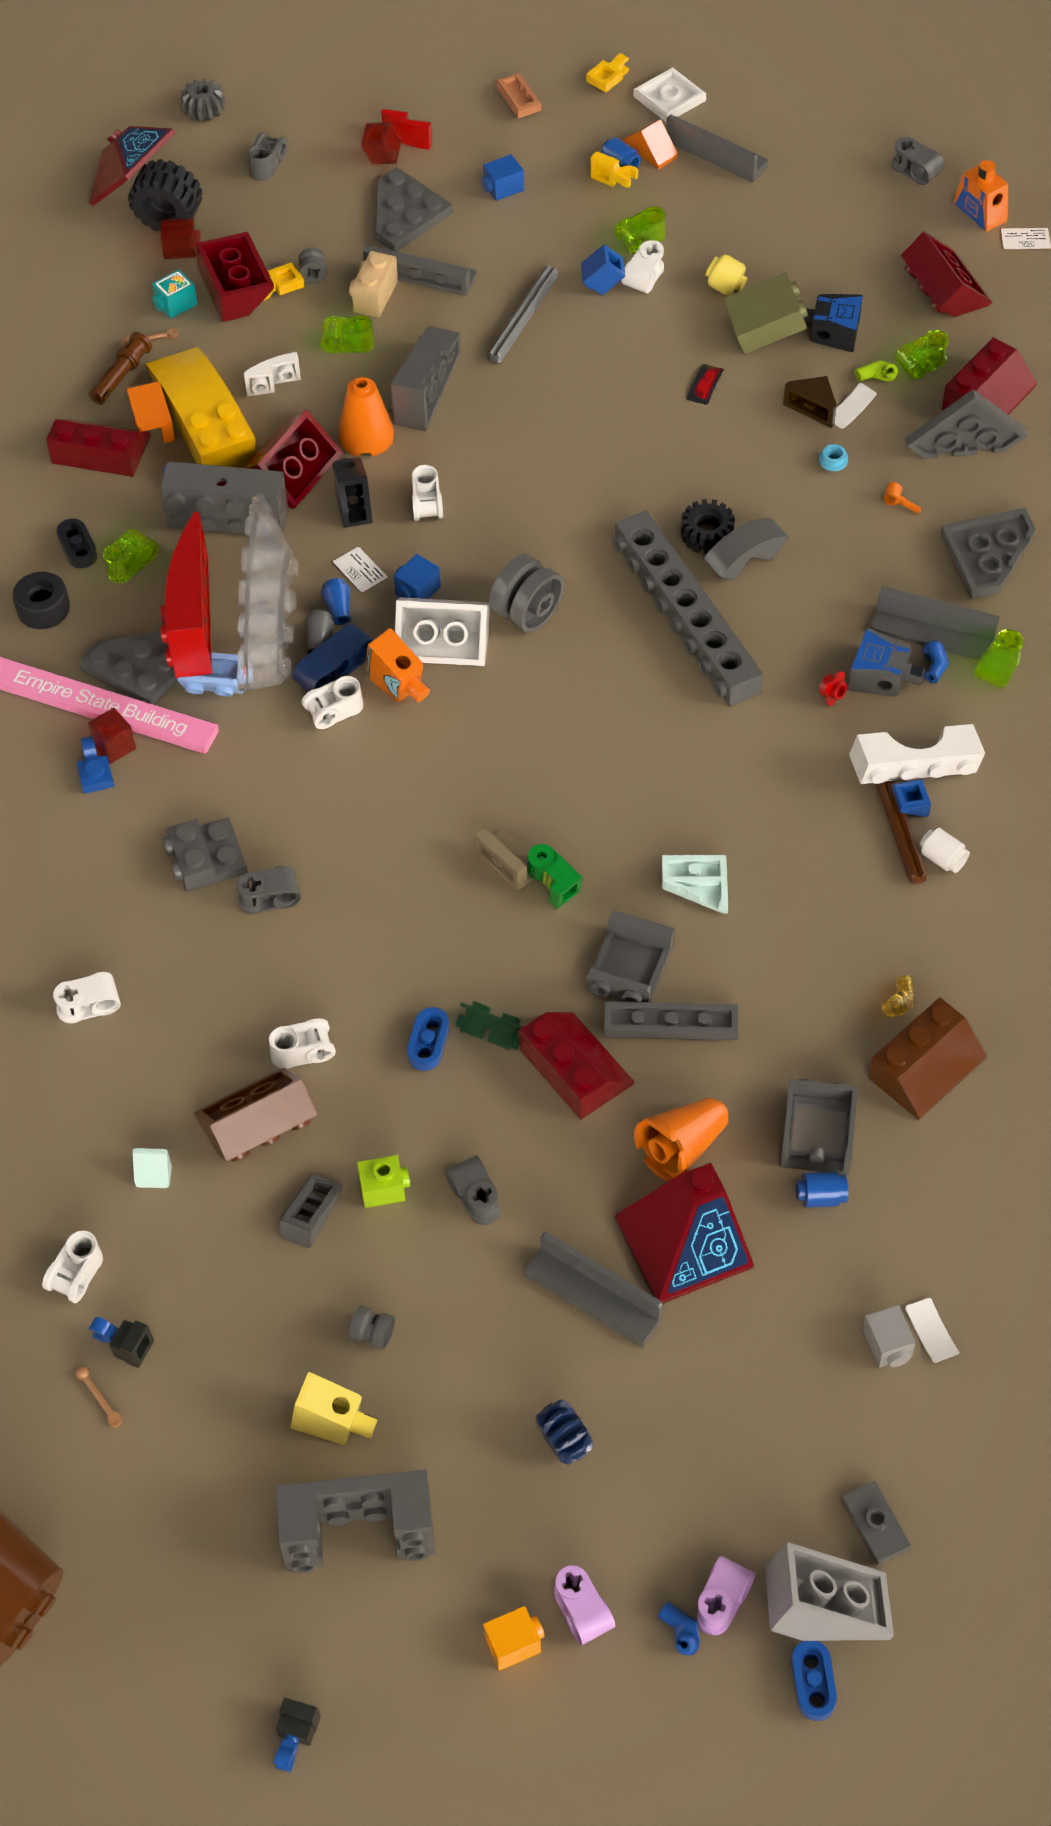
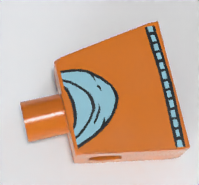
(395, 668)

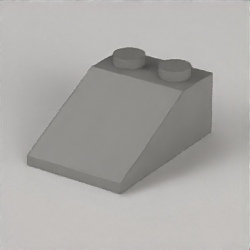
(826, 1597)

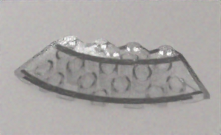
(266, 599)

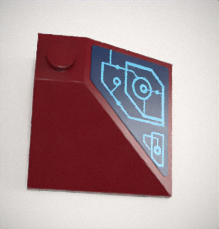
(125, 156)
(685, 1235)

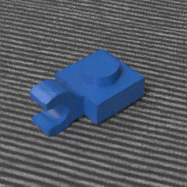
(94, 770)

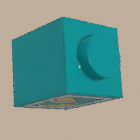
(174, 294)

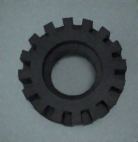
(706, 514)

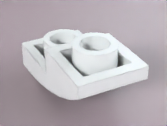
(263, 376)

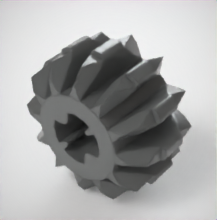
(202, 99)

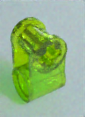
(643, 227)
(349, 333)
(924, 354)
(130, 552)
(1000, 659)

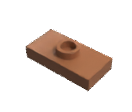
(518, 95)

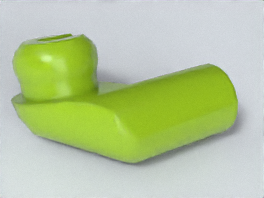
(878, 370)

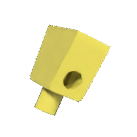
(330, 1411)

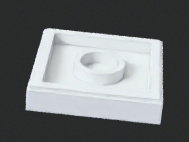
(669, 94)

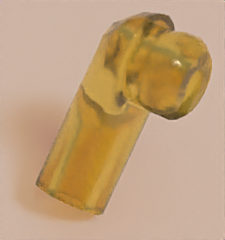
(902, 1000)

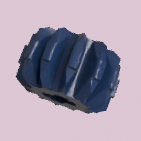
(564, 1432)

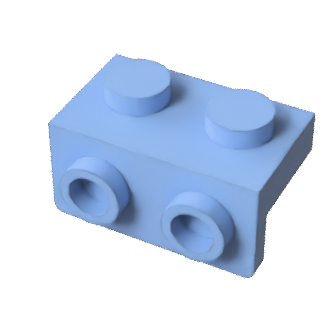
(222, 681)

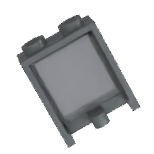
(819, 1126)

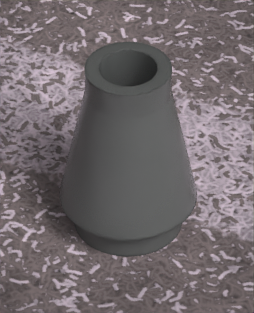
(318, 628)

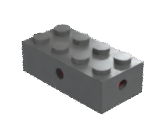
(219, 495)

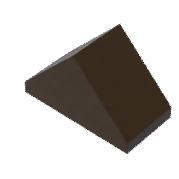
(812, 398)

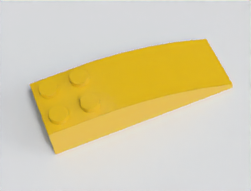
(204, 409)

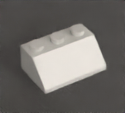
(444, 630)

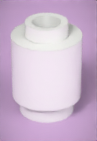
(944, 850)

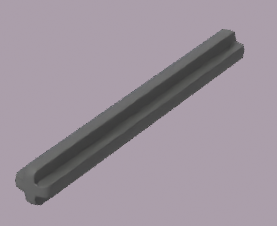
(522, 314)

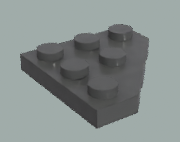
(406, 209)
(966, 427)
(988, 549)
(132, 666)

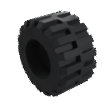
(164, 193)

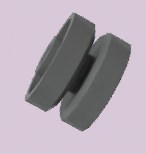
(526, 593)

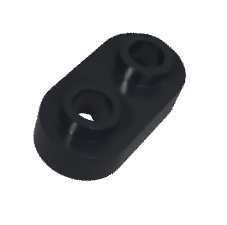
(76, 543)

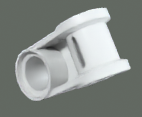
(645, 267)
(426, 493)
(335, 701)
(88, 996)
(302, 1044)
(73, 1273)

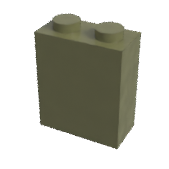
(766, 312)

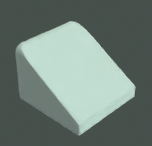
(151, 1168)

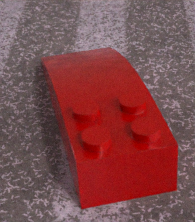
(188, 605)

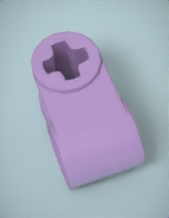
(724, 1591)
(584, 1610)

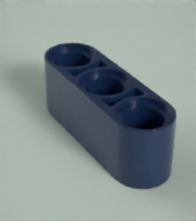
(333, 658)

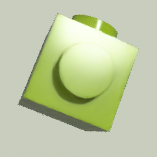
(383, 1181)

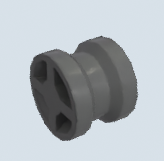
(312, 265)

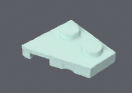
(697, 879)

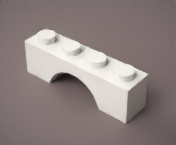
(883, 759)

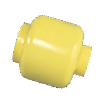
(726, 275)

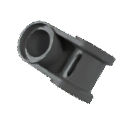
(266, 156)
(918, 162)
(271, 888)
(473, 1187)

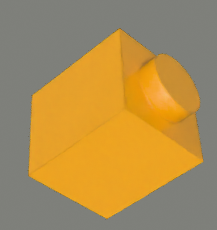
(513, 1637)

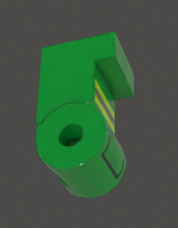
(554, 872)

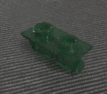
(478, 1019)

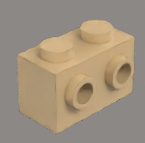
(374, 284)

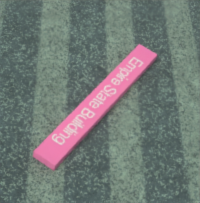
(94, 701)

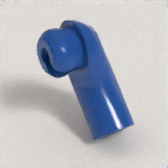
(936, 652)
(685, 1628)

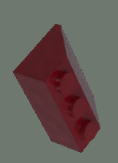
(233, 274)
(943, 277)
(994, 373)
(96, 446)
(299, 451)
(573, 1061)

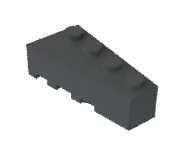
(424, 378)

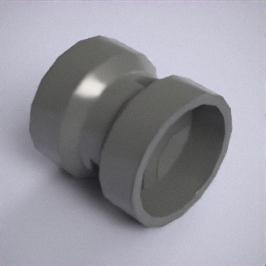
(372, 1327)

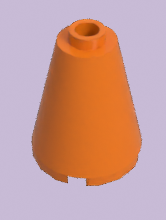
(364, 420)
(680, 1136)

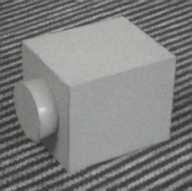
(889, 1337)

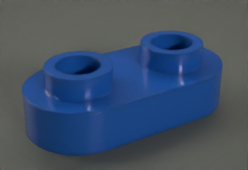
(428, 1041)
(814, 1681)

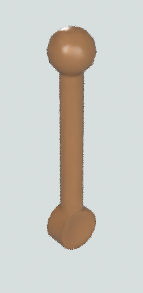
(172, 333)
(114, 1418)

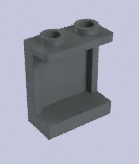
(631, 959)

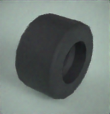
(36, 587)

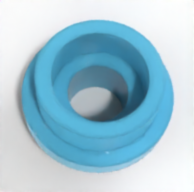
(833, 458)

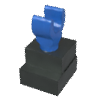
(128, 1342)
(295, 1725)

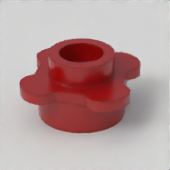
(833, 687)

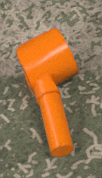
(893, 496)

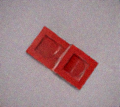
(411, 132)

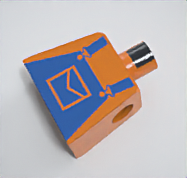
(983, 195)

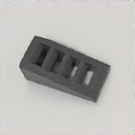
(303, 1229)

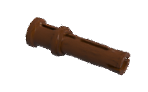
(126, 360)

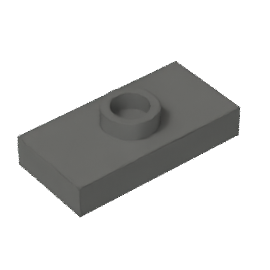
(876, 1523)

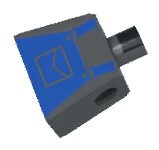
(883, 665)

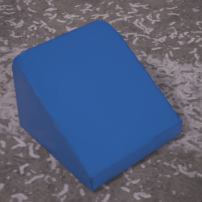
(912, 798)

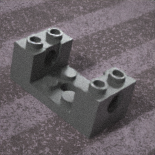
(337, 1501)

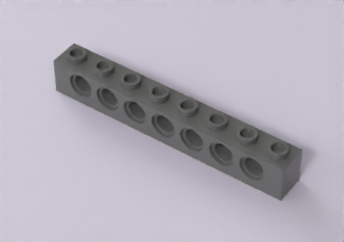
(688, 608)

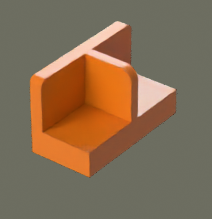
(151, 409)

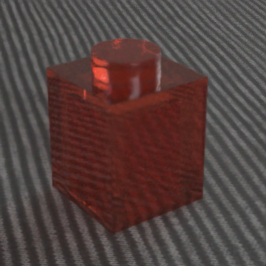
(381, 143)
(179, 238)
(112, 735)

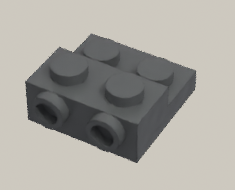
(204, 852)

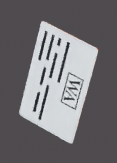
(1026, 238)
(360, 569)

